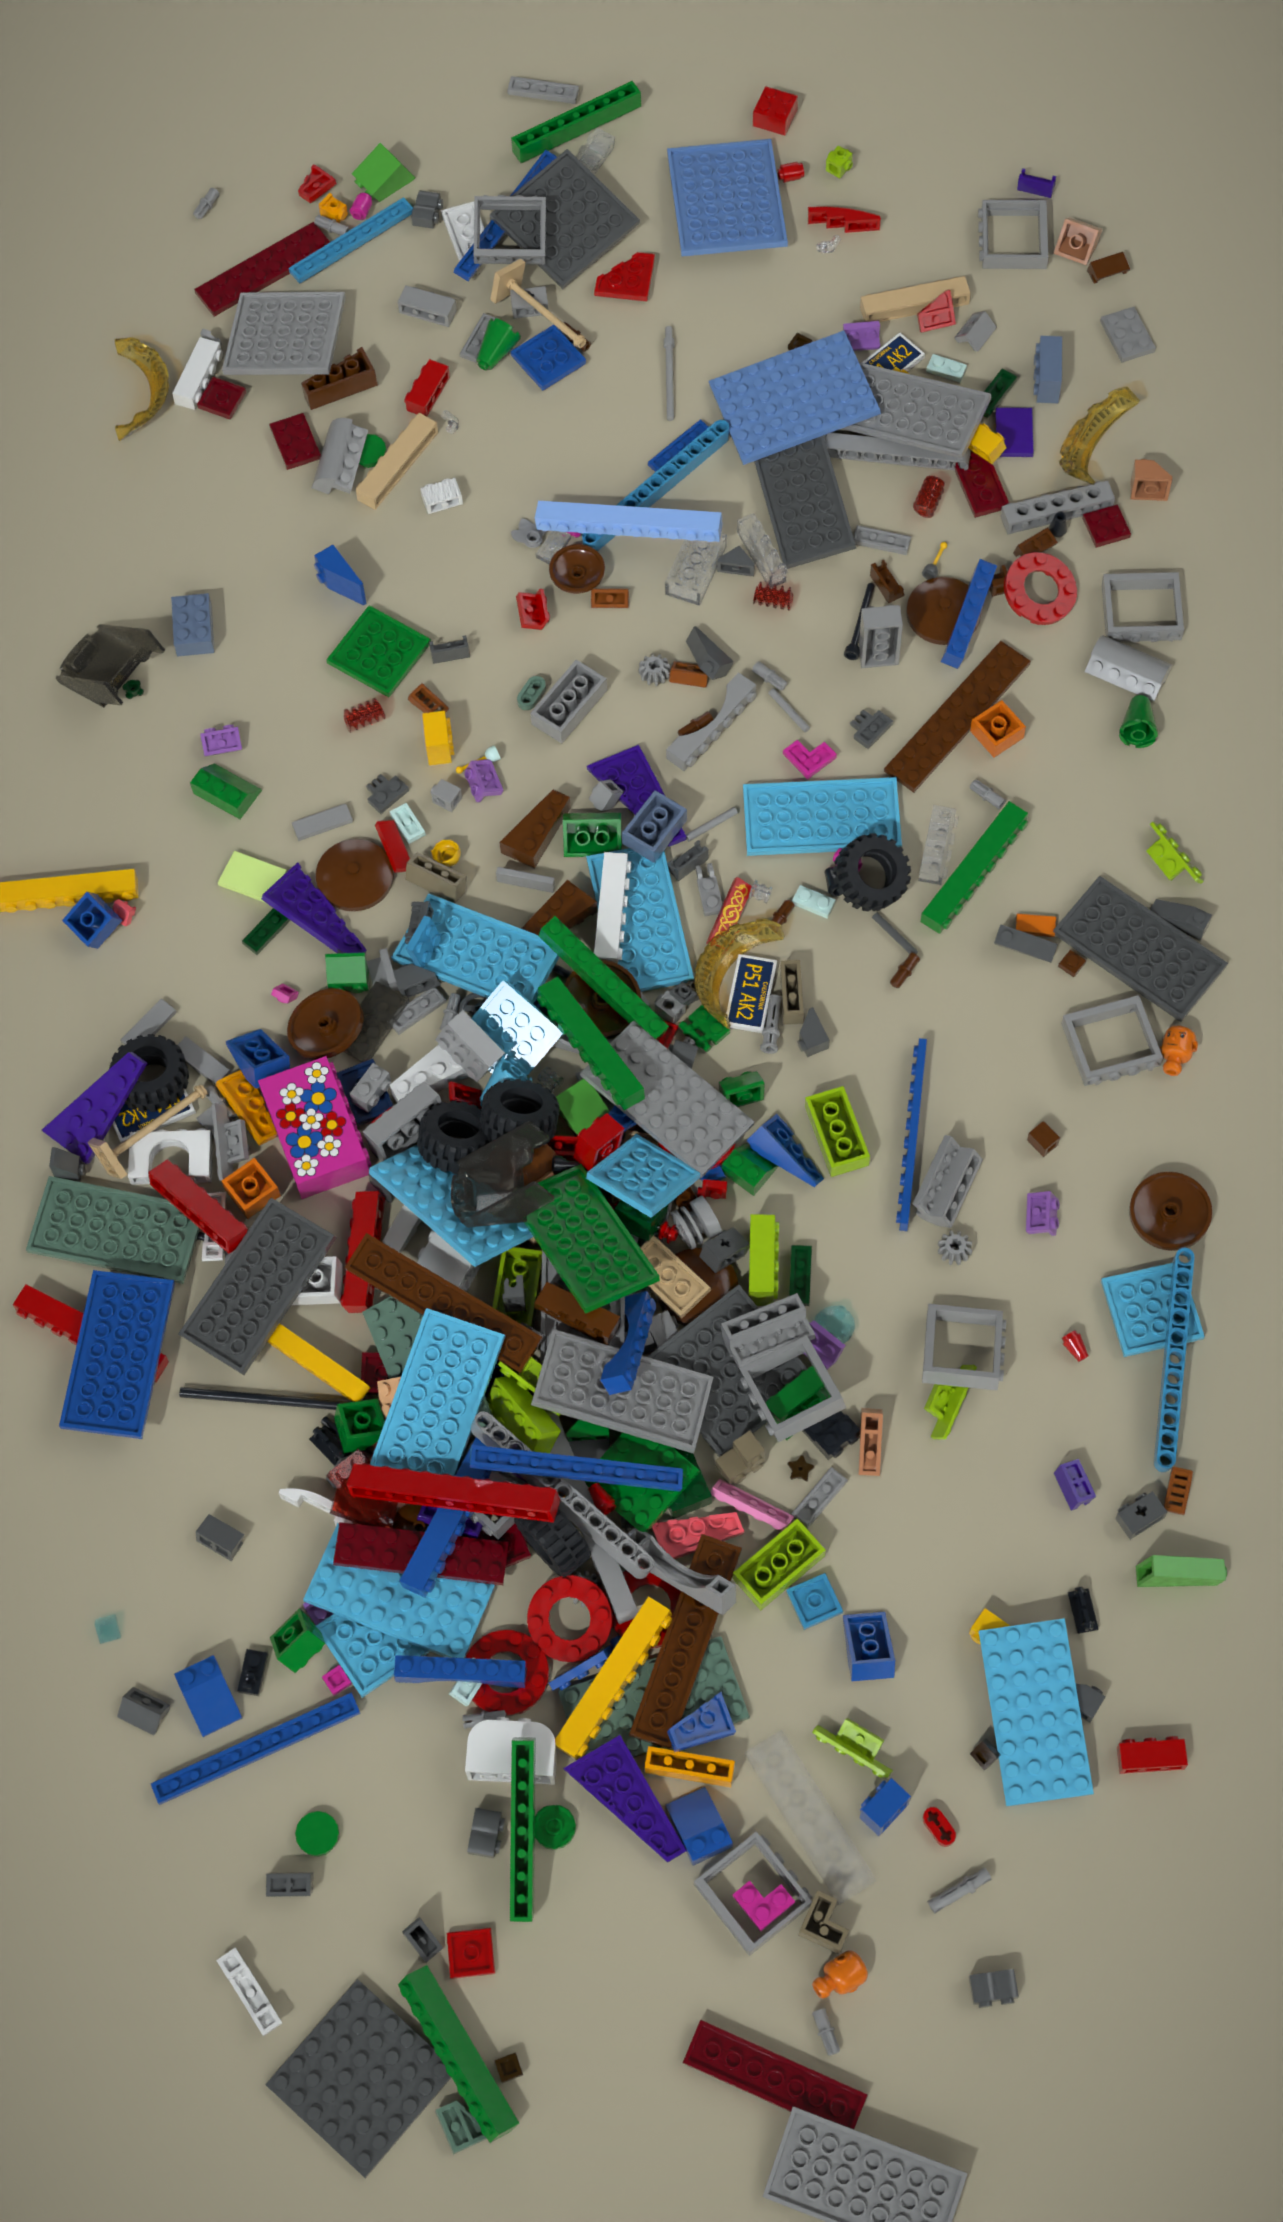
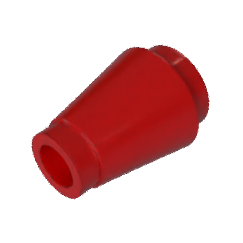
(1075, 1345)
(601, 1499)

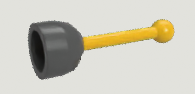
(930, 570)

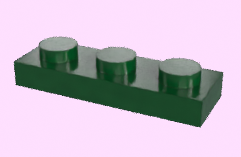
(998, 389)
(265, 931)
(801, 1272)

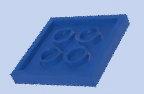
(548, 357)

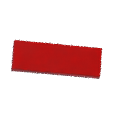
(393, 845)

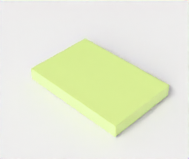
(249, 875)

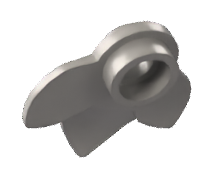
(527, 532)

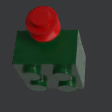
(641, 1224)

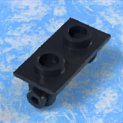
(328, 1444)
(1083, 1610)

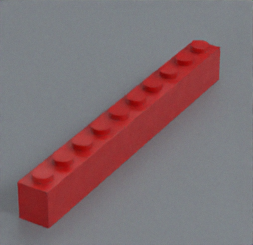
(454, 1492)

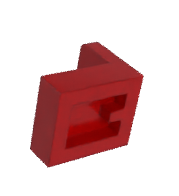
(713, 1189)

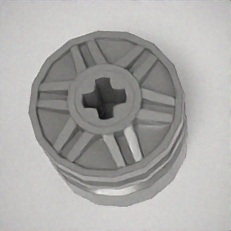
(696, 1222)

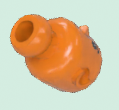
(1177, 1048)
(841, 1974)

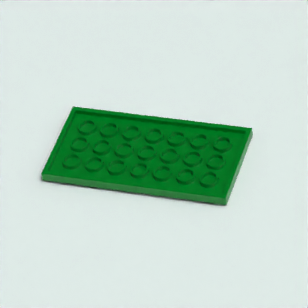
(588, 1242)

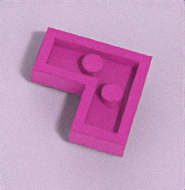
(809, 762)
(763, 1910)

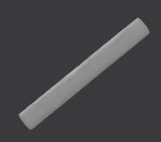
(789, 710)
(711, 824)

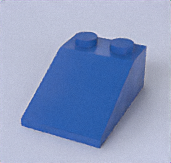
(338, 575)
(258, 1056)
(869, 1646)
(208, 1696)
(699, 1826)

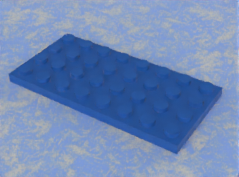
(117, 1354)

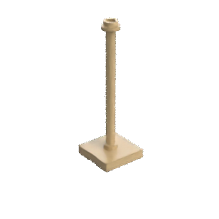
(511, 279)
(108, 1157)

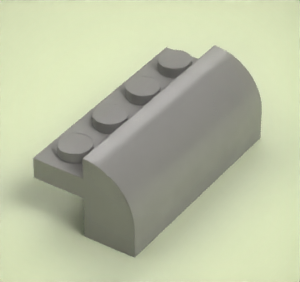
(340, 456)
(1128, 667)
(947, 1183)
(766, 1330)

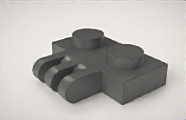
(870, 727)
(386, 792)

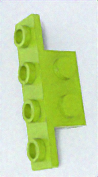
(1169, 858)
(529, 1376)
(945, 1405)
(857, 1743)

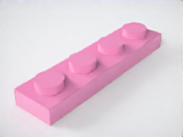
(752, 1505)

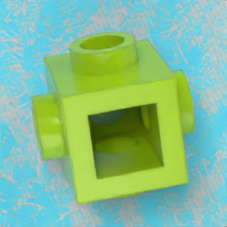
(839, 161)

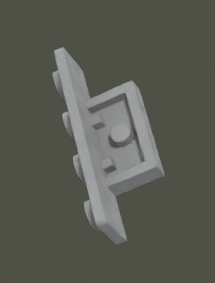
(229, 1141)

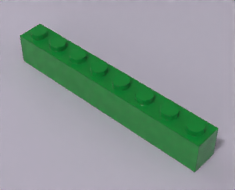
(576, 122)
(974, 867)
(601, 978)
(590, 1043)
(522, 1829)
(458, 2054)

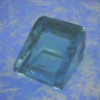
(107, 1628)

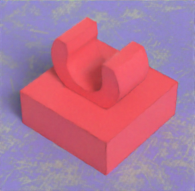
(124, 911)

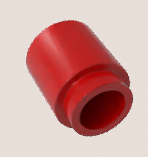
(790, 172)

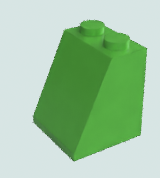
(381, 174)
(581, 1106)

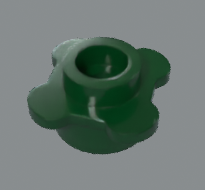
(132, 684)

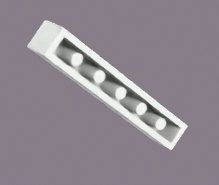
(611, 907)

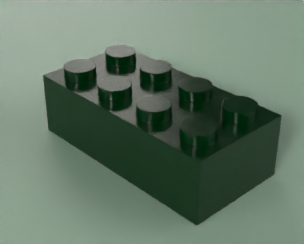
(695, 1495)

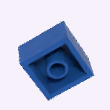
(92, 920)
(885, 1806)

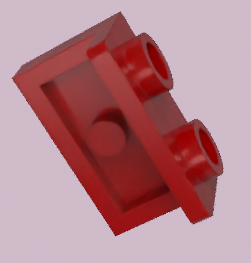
(533, 610)

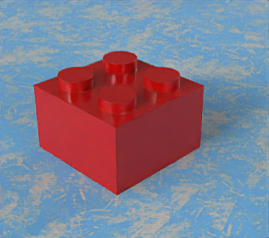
(775, 110)
(598, 1141)

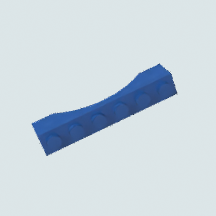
(969, 613)
(622, 1368)
(487, 1671)

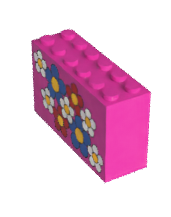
(315, 1127)

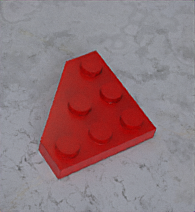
(628, 279)

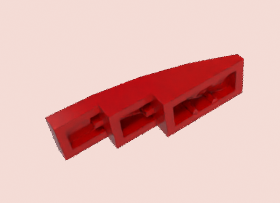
(850, 219)

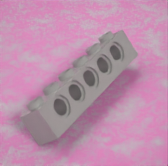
(1048, 505)

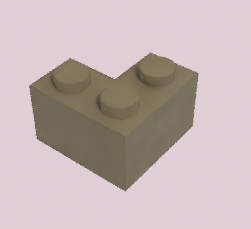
(743, 1458)
(818, 1926)

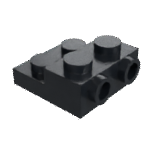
(833, 1434)

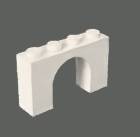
(197, 1143)

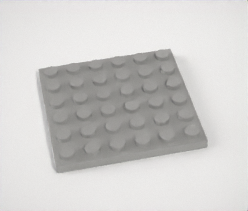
(284, 333)

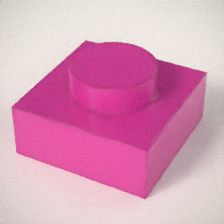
(284, 993)
(336, 1680)

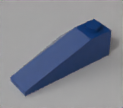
(776, 1144)

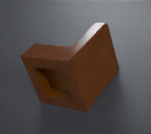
(997, 584)
(1043, 1139)

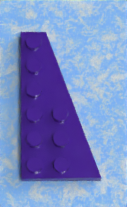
(309, 909)

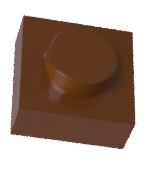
(1072, 963)

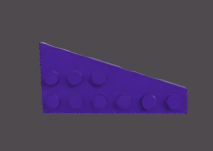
(634, 777)
(96, 1108)
(620, 1786)

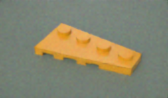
(248, 1106)

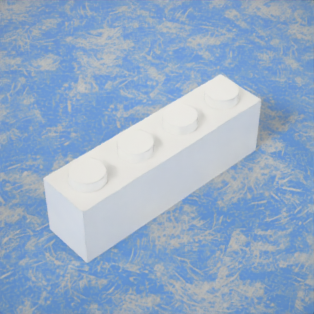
(197, 373)

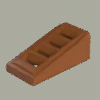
(422, 689)
(1182, 1473)

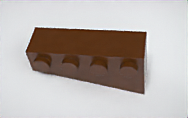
(345, 379)
(536, 830)
(567, 904)
(563, 1306)

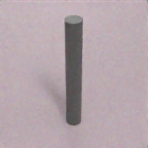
(893, 933)

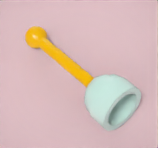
(490, 754)

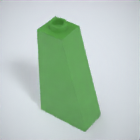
(1180, 1571)

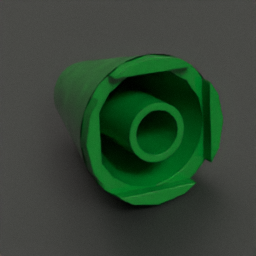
(496, 343)
(1139, 723)

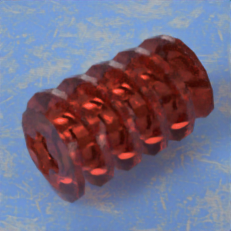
(929, 496)
(773, 596)
(363, 714)

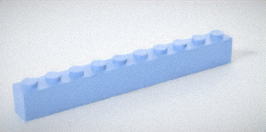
(629, 521)

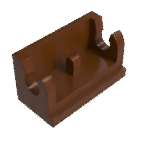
(1108, 266)
(1038, 543)
(886, 582)

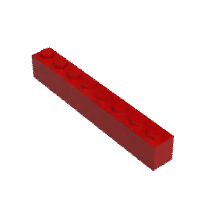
(58, 1317)

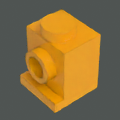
(333, 208)

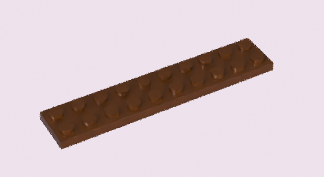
(954, 717)
(423, 1289)
(682, 1649)

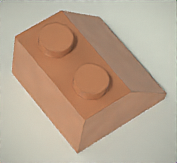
(1077, 240)
(1149, 481)

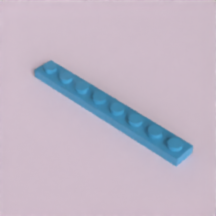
(351, 240)

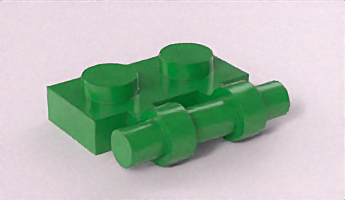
(708, 1025)

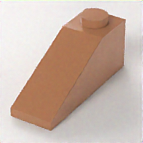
(870, 1441)

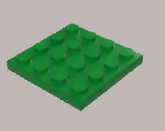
(378, 651)
(639, 1504)

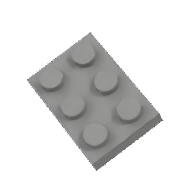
(1127, 334)

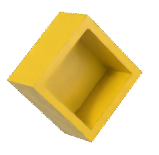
(438, 737)

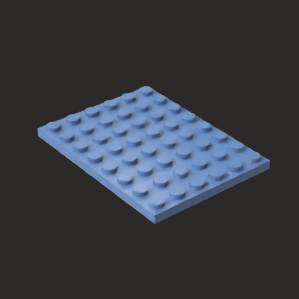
(726, 197)
(794, 397)

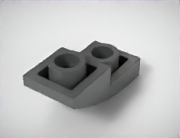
(685, 992)

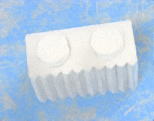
(441, 495)

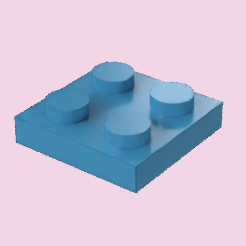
(423, 942)
(814, 1601)

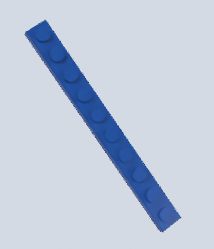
(493, 233)
(910, 1142)
(576, 1468)
(255, 1748)

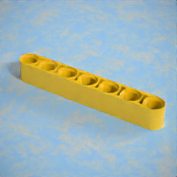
(318, 1364)

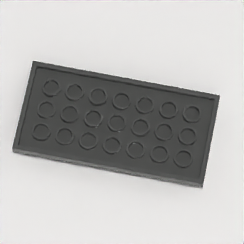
(805, 503)
(1140, 948)
(257, 1286)

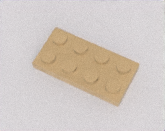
(678, 1283)

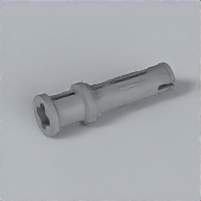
(771, 1030)

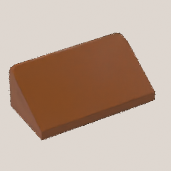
(610, 598)
(687, 674)

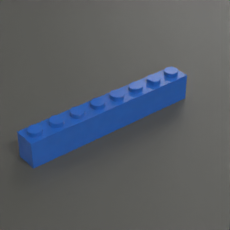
(439, 1539)

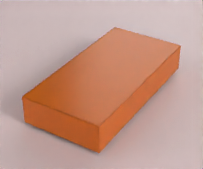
(1036, 924)

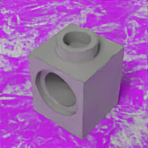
(446, 795)
(671, 1015)

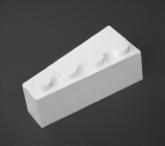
(434, 1068)

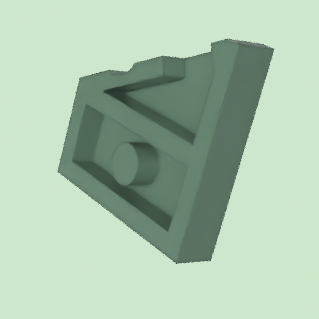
(459, 2126)

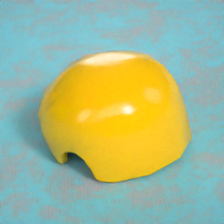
(446, 852)

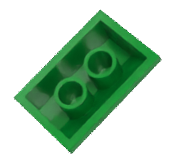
(224, 790)
(591, 833)
(797, 1396)

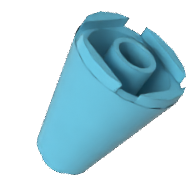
(506, 1070)

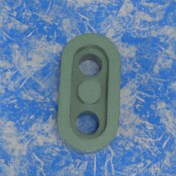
(530, 694)

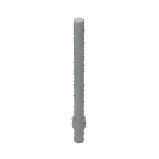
(669, 345)

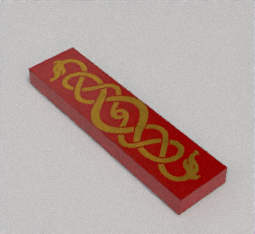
(731, 908)

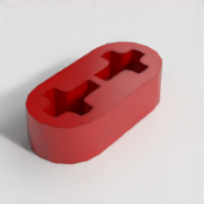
(934, 1829)

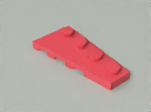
(682, 1536)

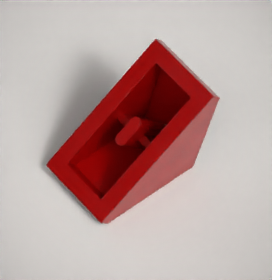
(464, 1093)

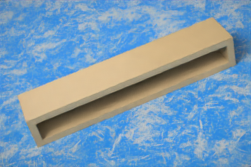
(911, 300)
(396, 461)

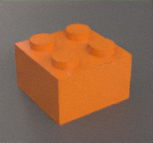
(997, 728)
(250, 1188)

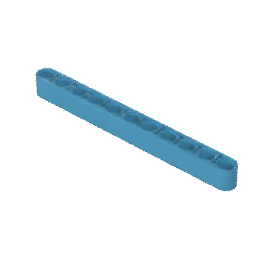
(704, 445)
(1169, 1367)

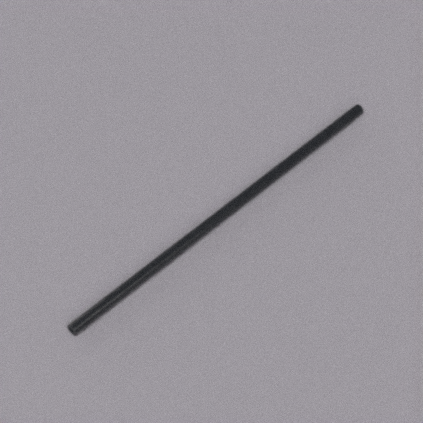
(258, 1398)

